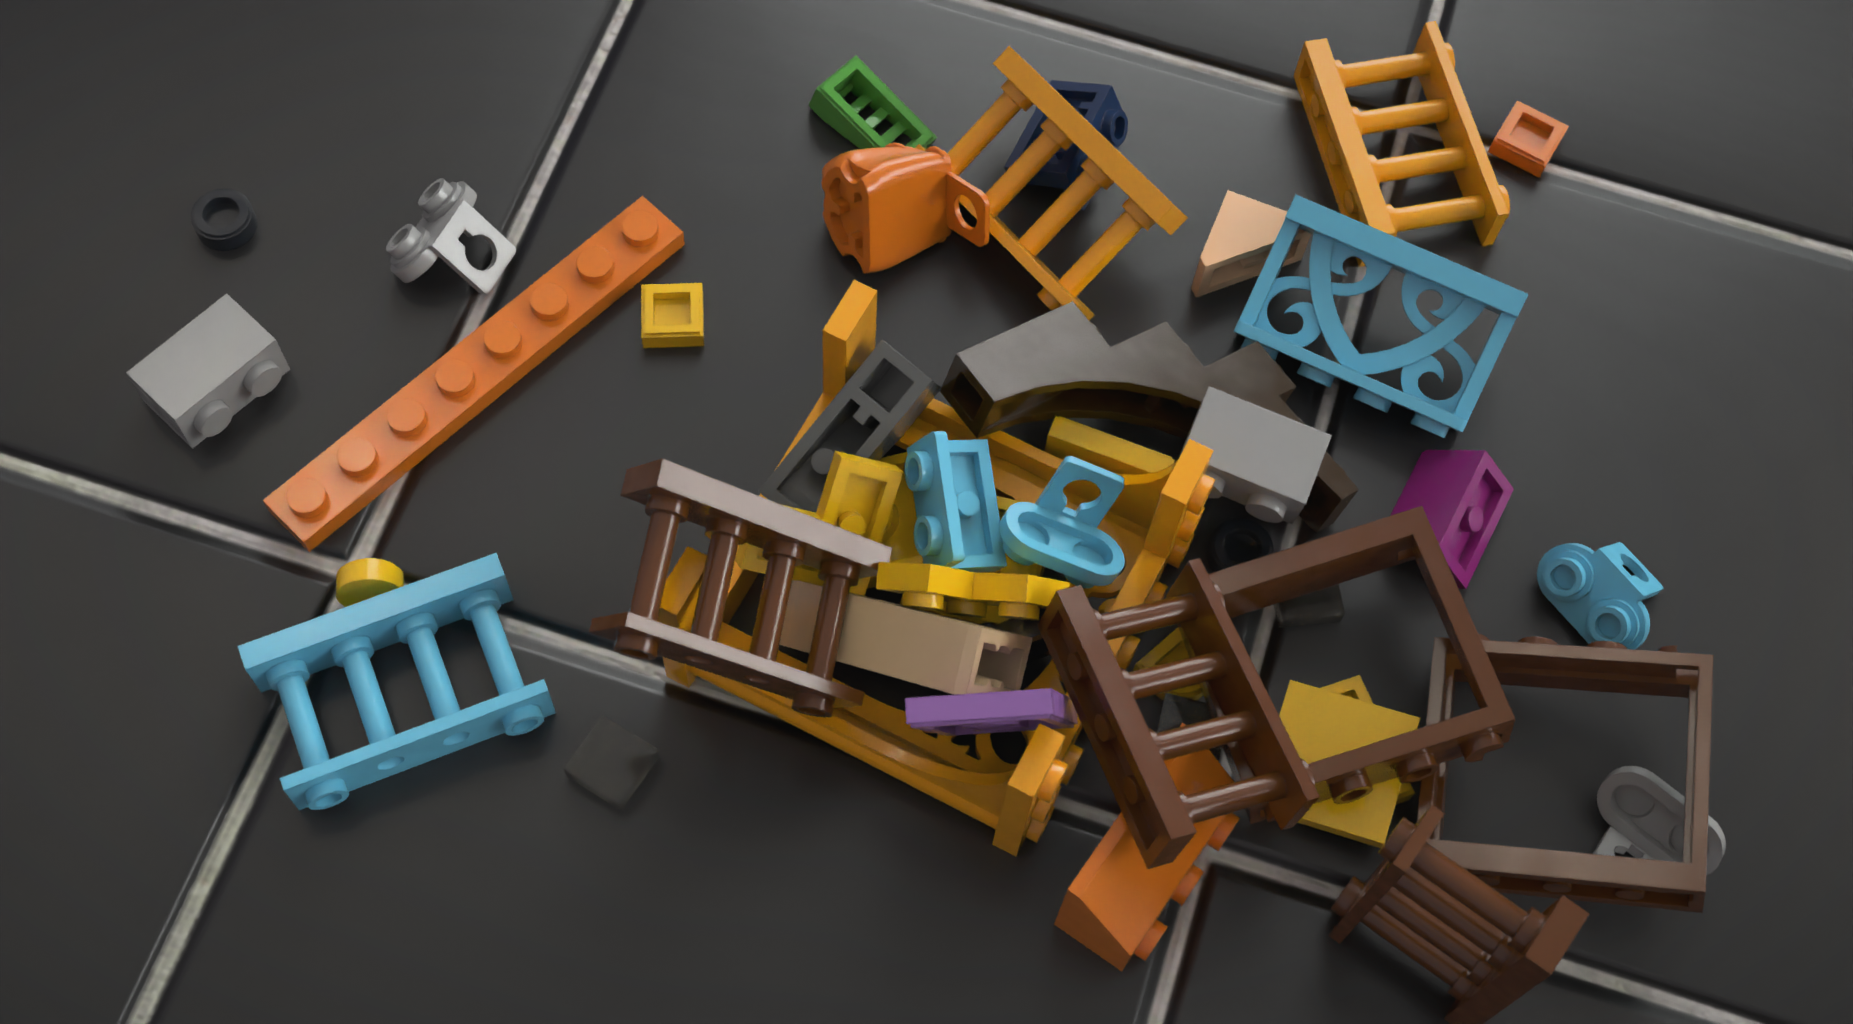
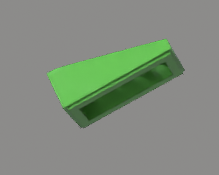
(872, 92)

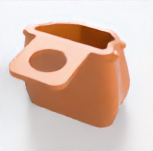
(897, 204)

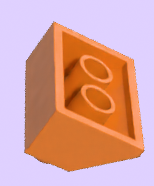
(1117, 899)

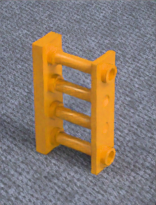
(1101, 169)
(1357, 175)

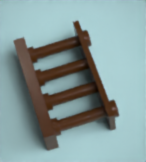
(787, 540)
(1135, 754)
(1456, 923)

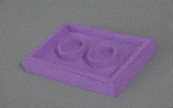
(991, 712)

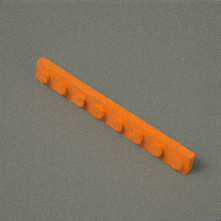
(473, 374)

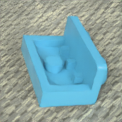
(955, 503)

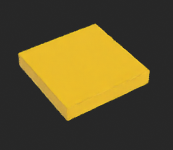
(1332, 724)

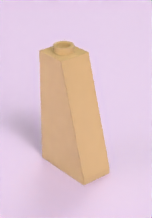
(913, 643)

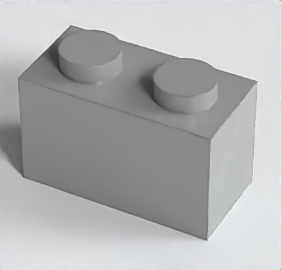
(209, 371)
(1258, 455)

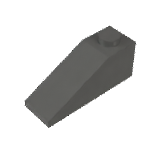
(861, 421)

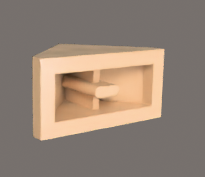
(1242, 243)

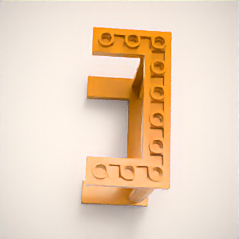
(1148, 520)

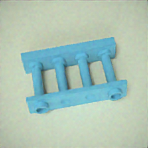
(349, 641)

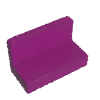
(1463, 502)

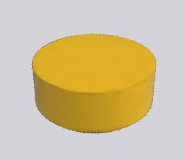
(366, 579)

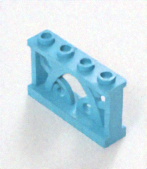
(1463, 296)

